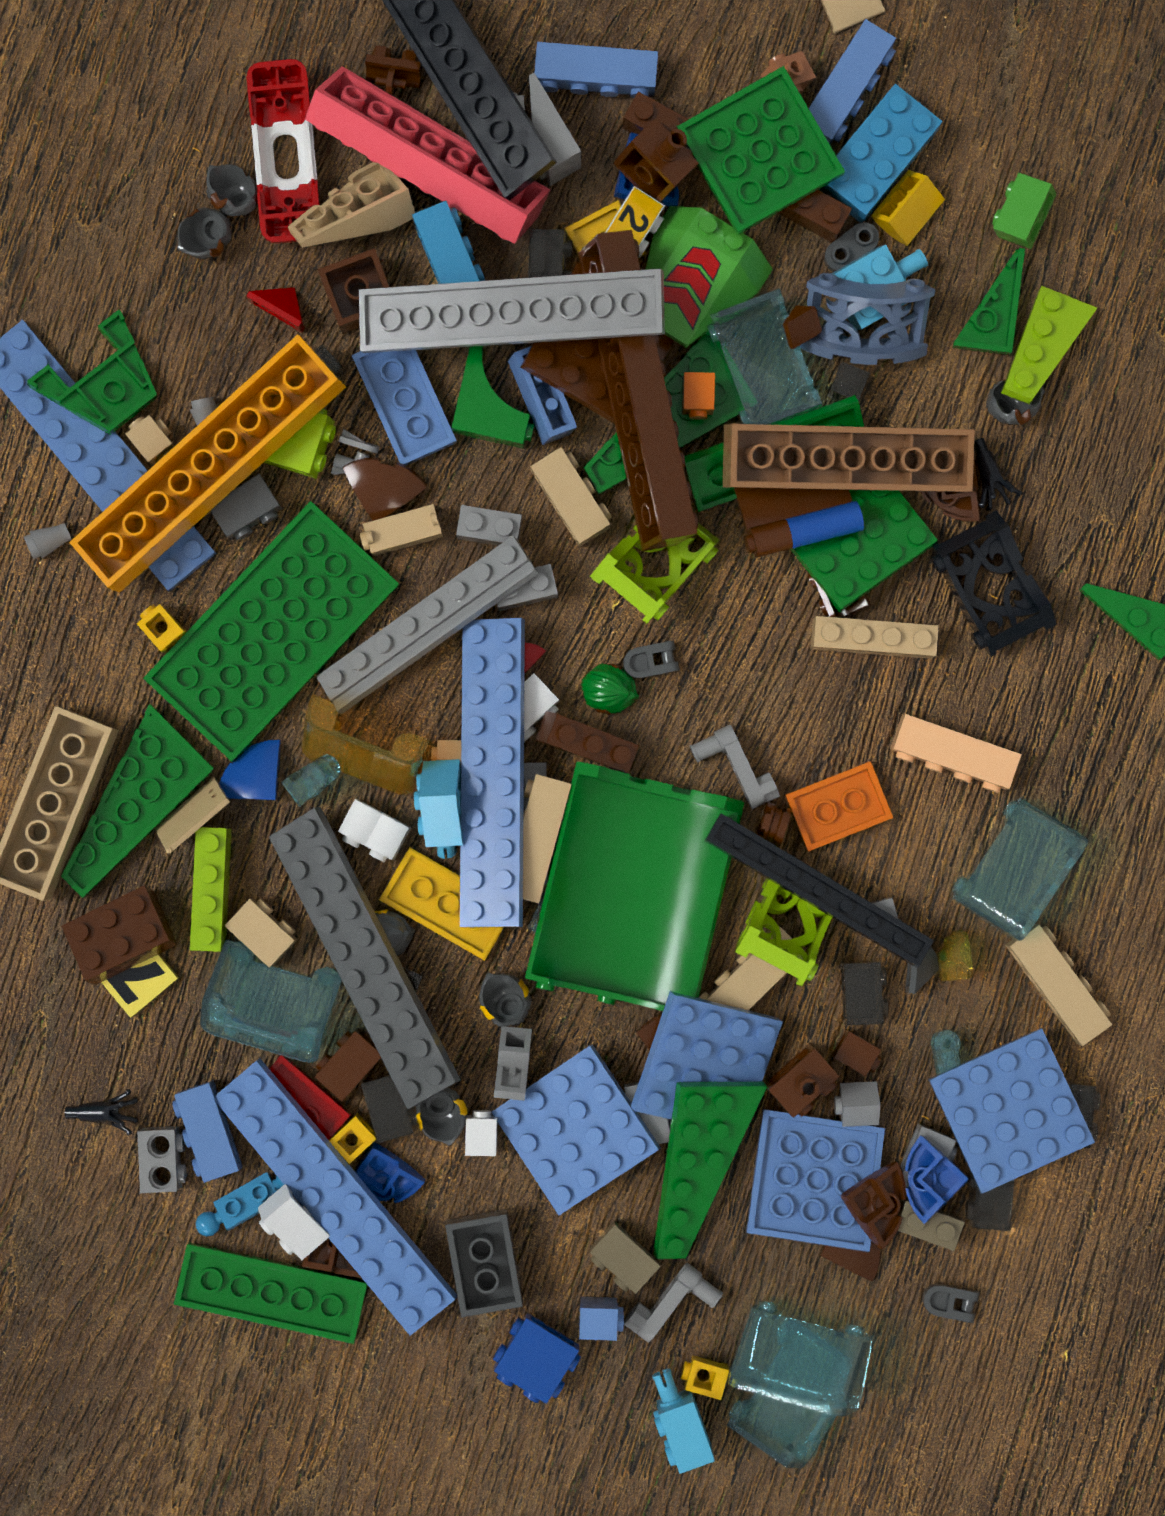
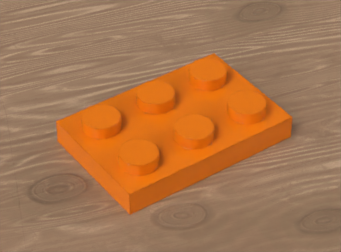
(839, 806)

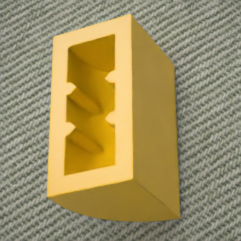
(908, 207)

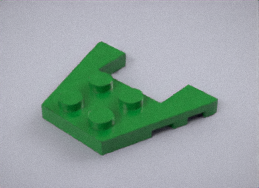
(111, 390)

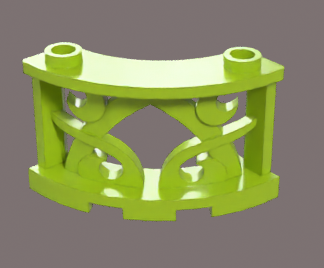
(619, 576)
(783, 953)

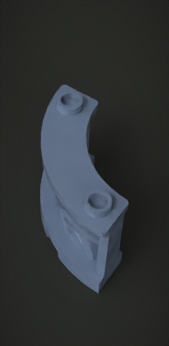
(899, 345)

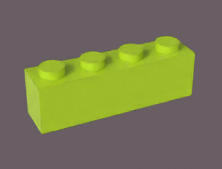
(210, 889)

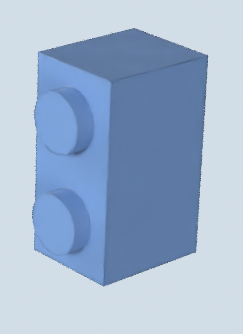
(600, 1318)

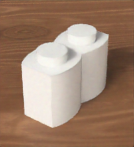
(374, 830)

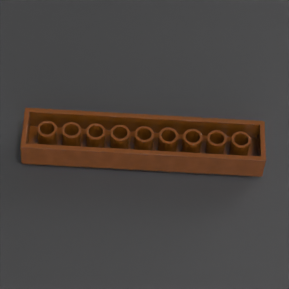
(642, 413)

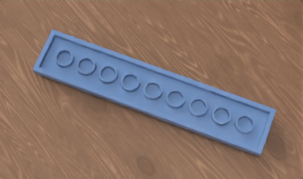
(93, 457)
(492, 773)
(335, 1197)

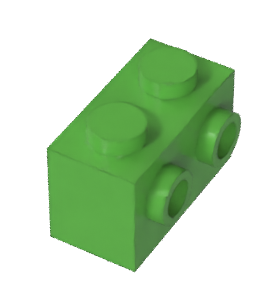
(1024, 210)

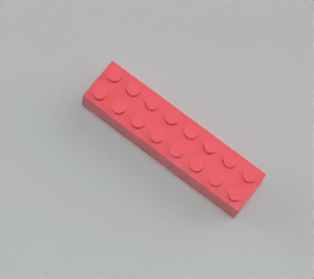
(420, 152)

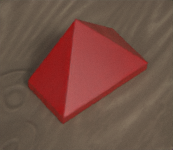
(279, 303)

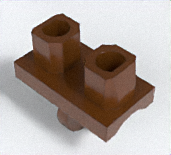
(393, 71)

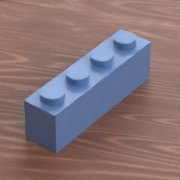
(596, 69)
(851, 78)

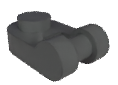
(640, 661)
(940, 1301)

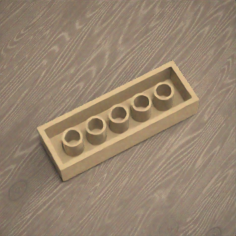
(53, 802)

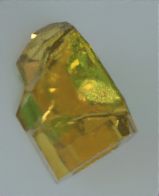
(955, 957)

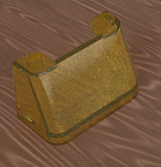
(387, 769)

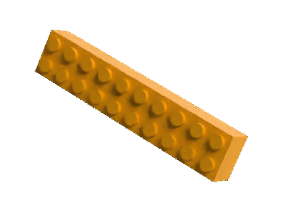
(207, 464)

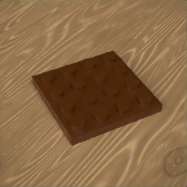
(577, 368)

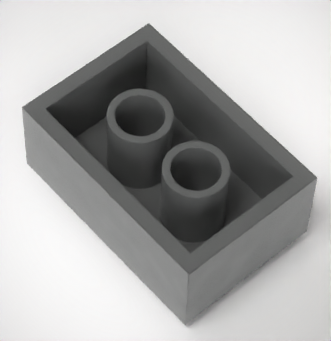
(484, 1263)

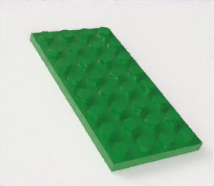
(271, 631)

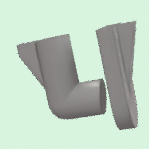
(352, 440)

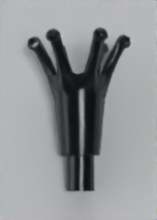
(991, 476)
(104, 1112)

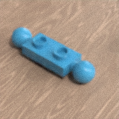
(238, 1205)

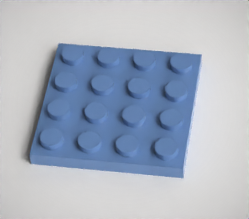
(703, 1044)
(1011, 1110)
(576, 1130)
(802, 1173)

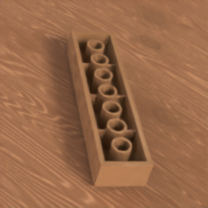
(848, 458)

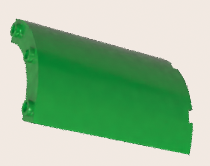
(631, 890)

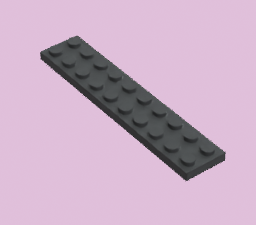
(364, 958)

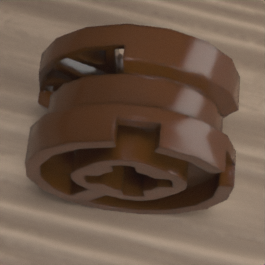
(774, 824)

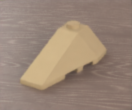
(366, 205)

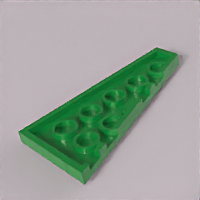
(607, 465)
(145, 788)
(702, 1142)

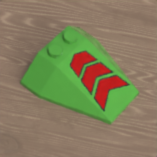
(703, 269)

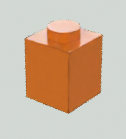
(698, 394)

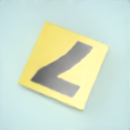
(140, 984)

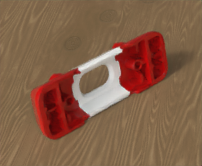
(277, 108)

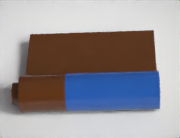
(795, 517)

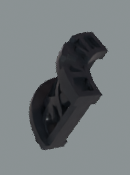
(1003, 544)

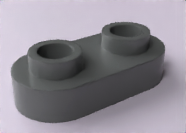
(851, 246)

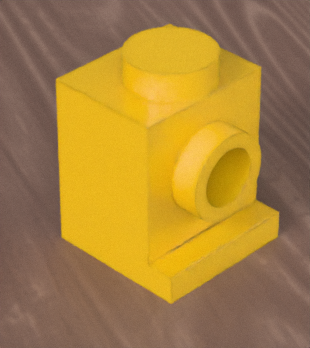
(150, 620)
(364, 1133)
(713, 1385)

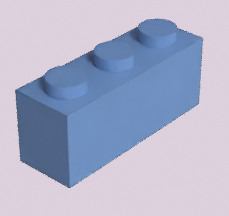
(545, 403)
(207, 1132)

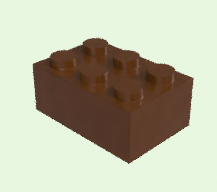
(119, 935)

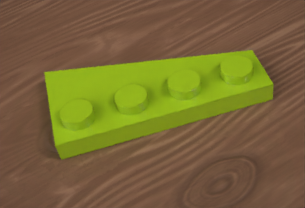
(1047, 336)

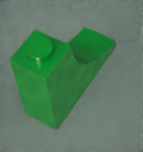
(483, 413)

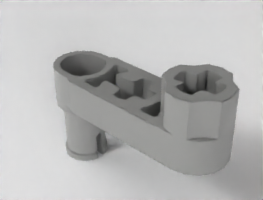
(756, 790)
(648, 1322)

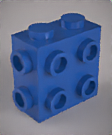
(536, 1359)

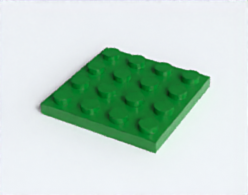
(761, 150)
(862, 560)

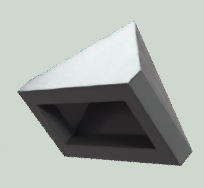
(919, 976)

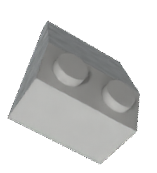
(553, 133)

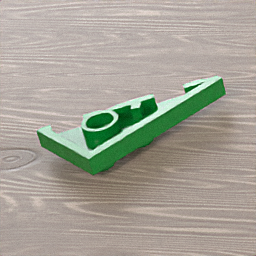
(994, 320)
(1137, 616)

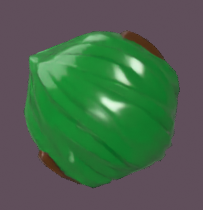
(609, 689)

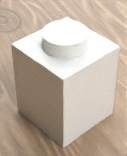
(481, 1134)

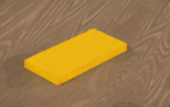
(432, 898)

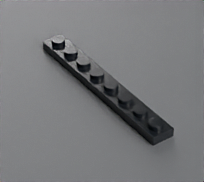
(819, 890)

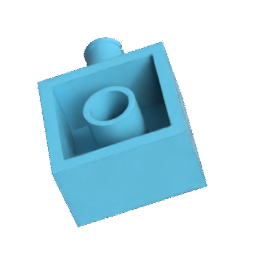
(879, 268)
(440, 805)
(682, 1424)

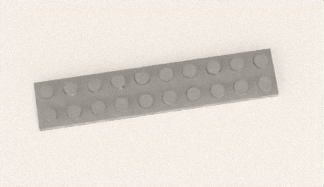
(512, 311)

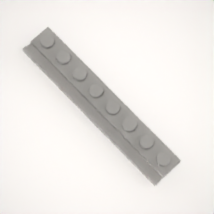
(427, 624)

